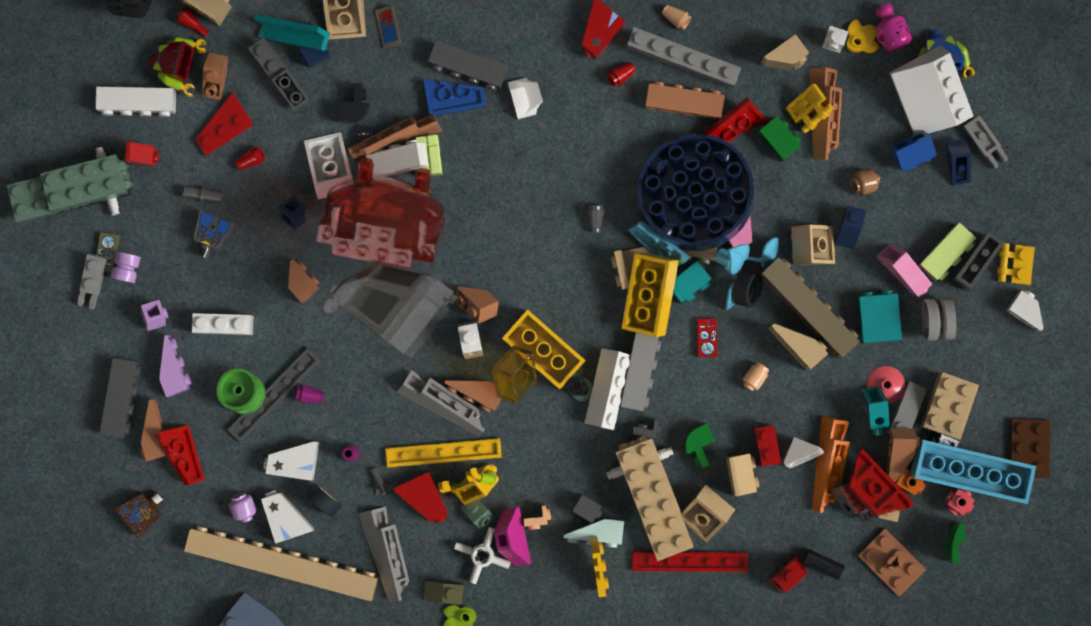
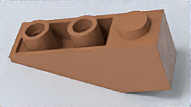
(481, 391)

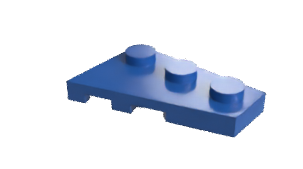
(452, 98)

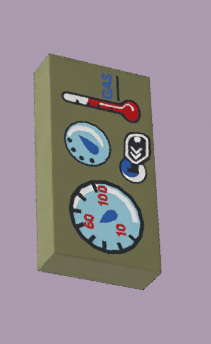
(107, 248)

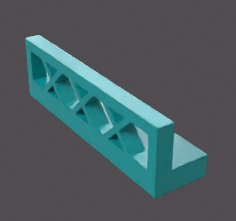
(292, 33)

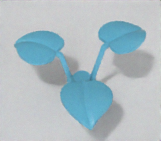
(735, 257)

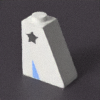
(293, 462)
(284, 518)

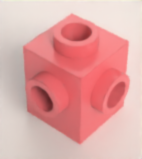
(952, 502)

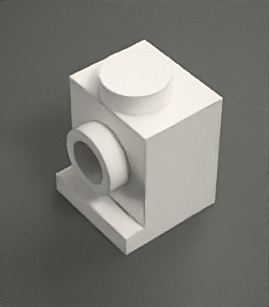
(835, 39)

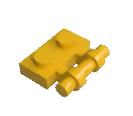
(805, 104)
(1021, 266)

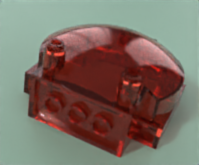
(383, 219)

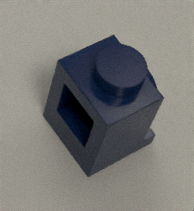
(293, 212)

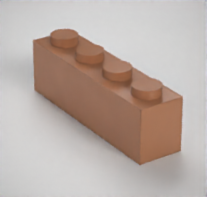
(684, 101)

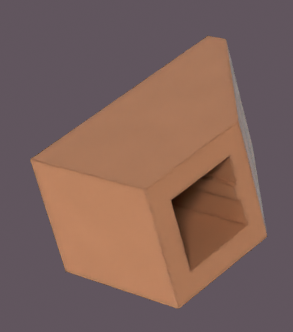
(214, 75)
(300, 282)
(477, 303)

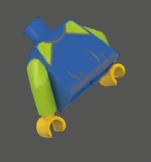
(957, 50)

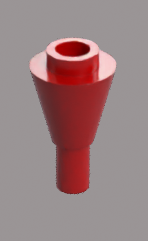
(189, 20)

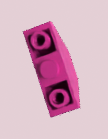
(511, 537)

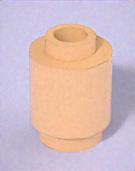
(755, 376)

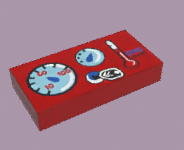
(707, 337)

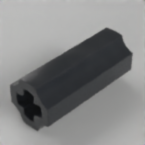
(823, 564)

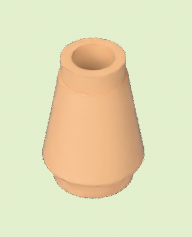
(677, 17)

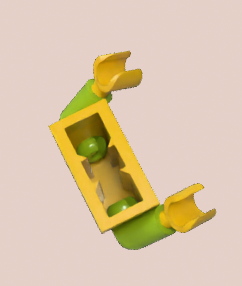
(474, 486)

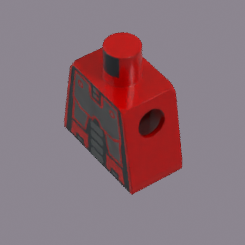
(788, 575)

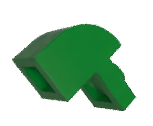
(696, 440)

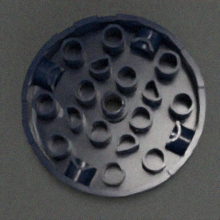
(703, 218)

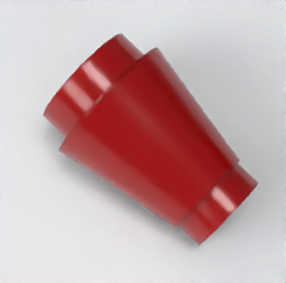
(620, 74)
(251, 158)

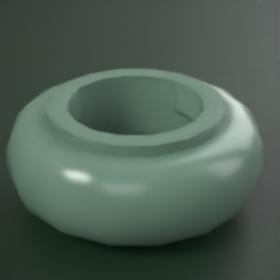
(585, 397)

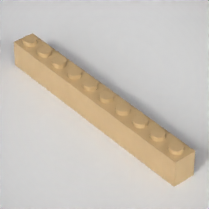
(281, 564)

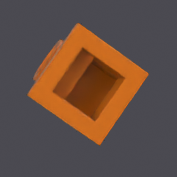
(903, 483)

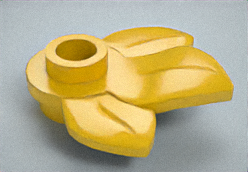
(864, 35)

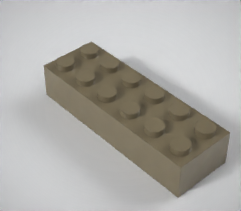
(808, 308)

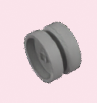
(938, 319)

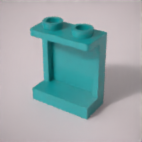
(879, 317)

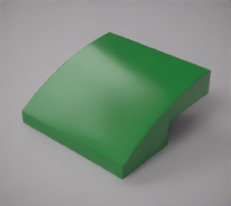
(955, 535)

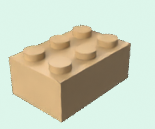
(949, 405)

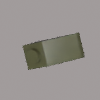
(443, 592)

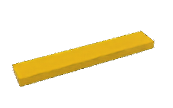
(443, 452)

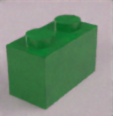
(779, 138)

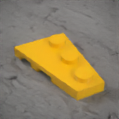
(599, 566)

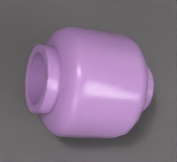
(242, 507)

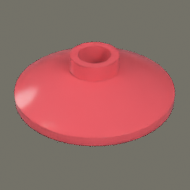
(893, 376)

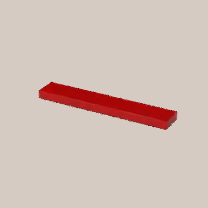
(691, 562)

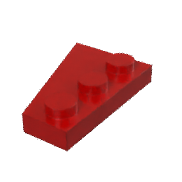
(736, 121)
(224, 126)

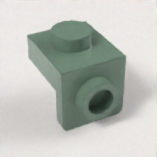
(478, 513)

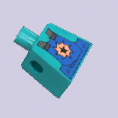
(875, 409)

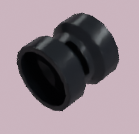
(577, 386)

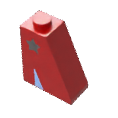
(601, 29)

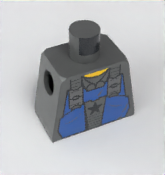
(212, 232)

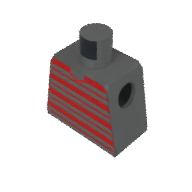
(849, 502)

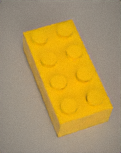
(650, 294)
(551, 354)

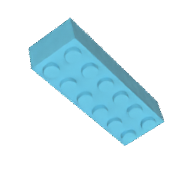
(973, 471)

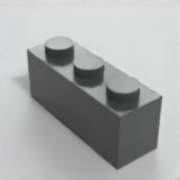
(977, 261)

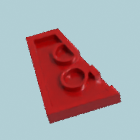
(182, 453)

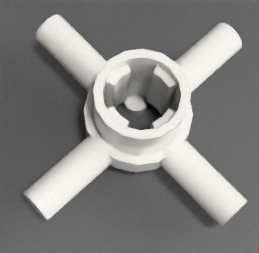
(475, 558)

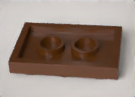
(1031, 444)

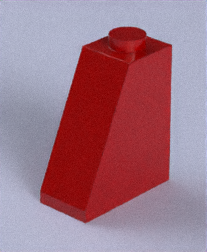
(424, 497)

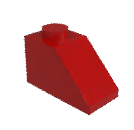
(141, 154)

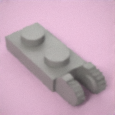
(984, 140)
(92, 279)

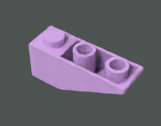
(171, 372)

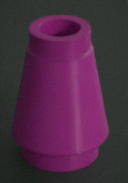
(309, 395)
(355, 453)

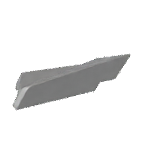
(442, 402)
(386, 551)

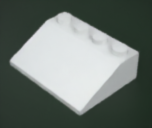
(931, 92)

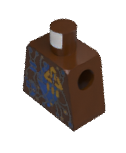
(141, 512)

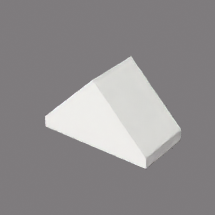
(801, 452)

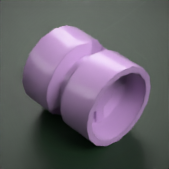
(125, 267)

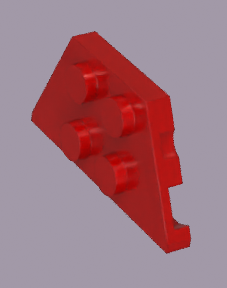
(876, 488)

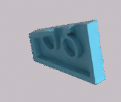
(656, 243)

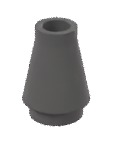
(595, 217)

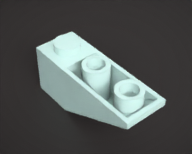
(606, 530)

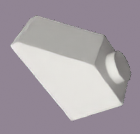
(1026, 310)

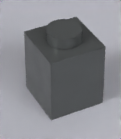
(588, 509)

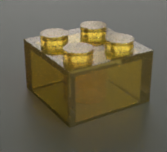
(514, 374)

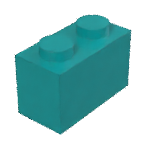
(689, 282)

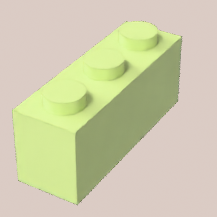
(947, 252)

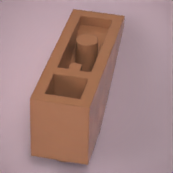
(153, 424)
(901, 451)

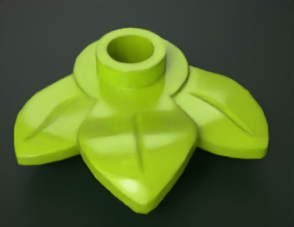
(455, 616)

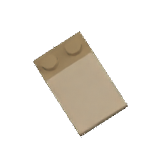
(345, 18)
(803, 348)

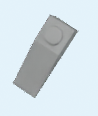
(907, 408)

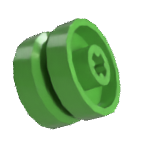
(240, 391)

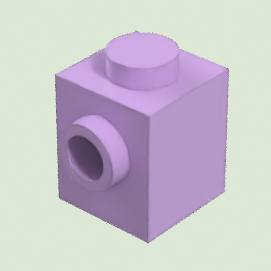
(154, 315)

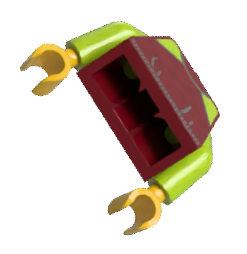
(174, 62)

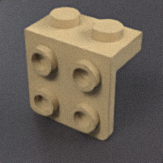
(623, 262)

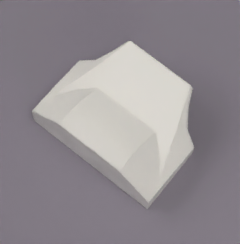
(525, 97)

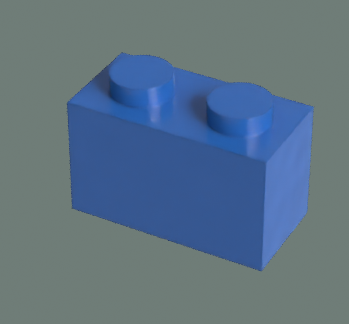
(913, 151)

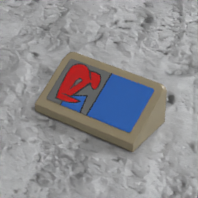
(388, 26)

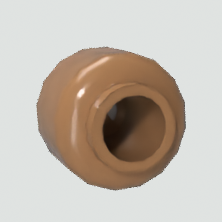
(864, 182)

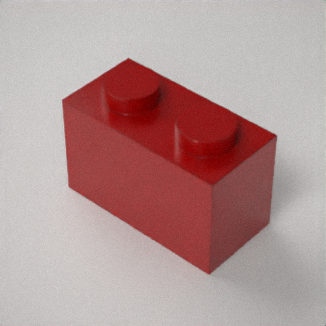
(767, 445)

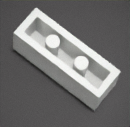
(399, 159)
(222, 324)

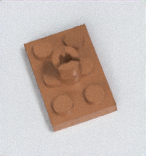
(891, 562)

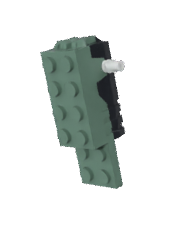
(72, 188)

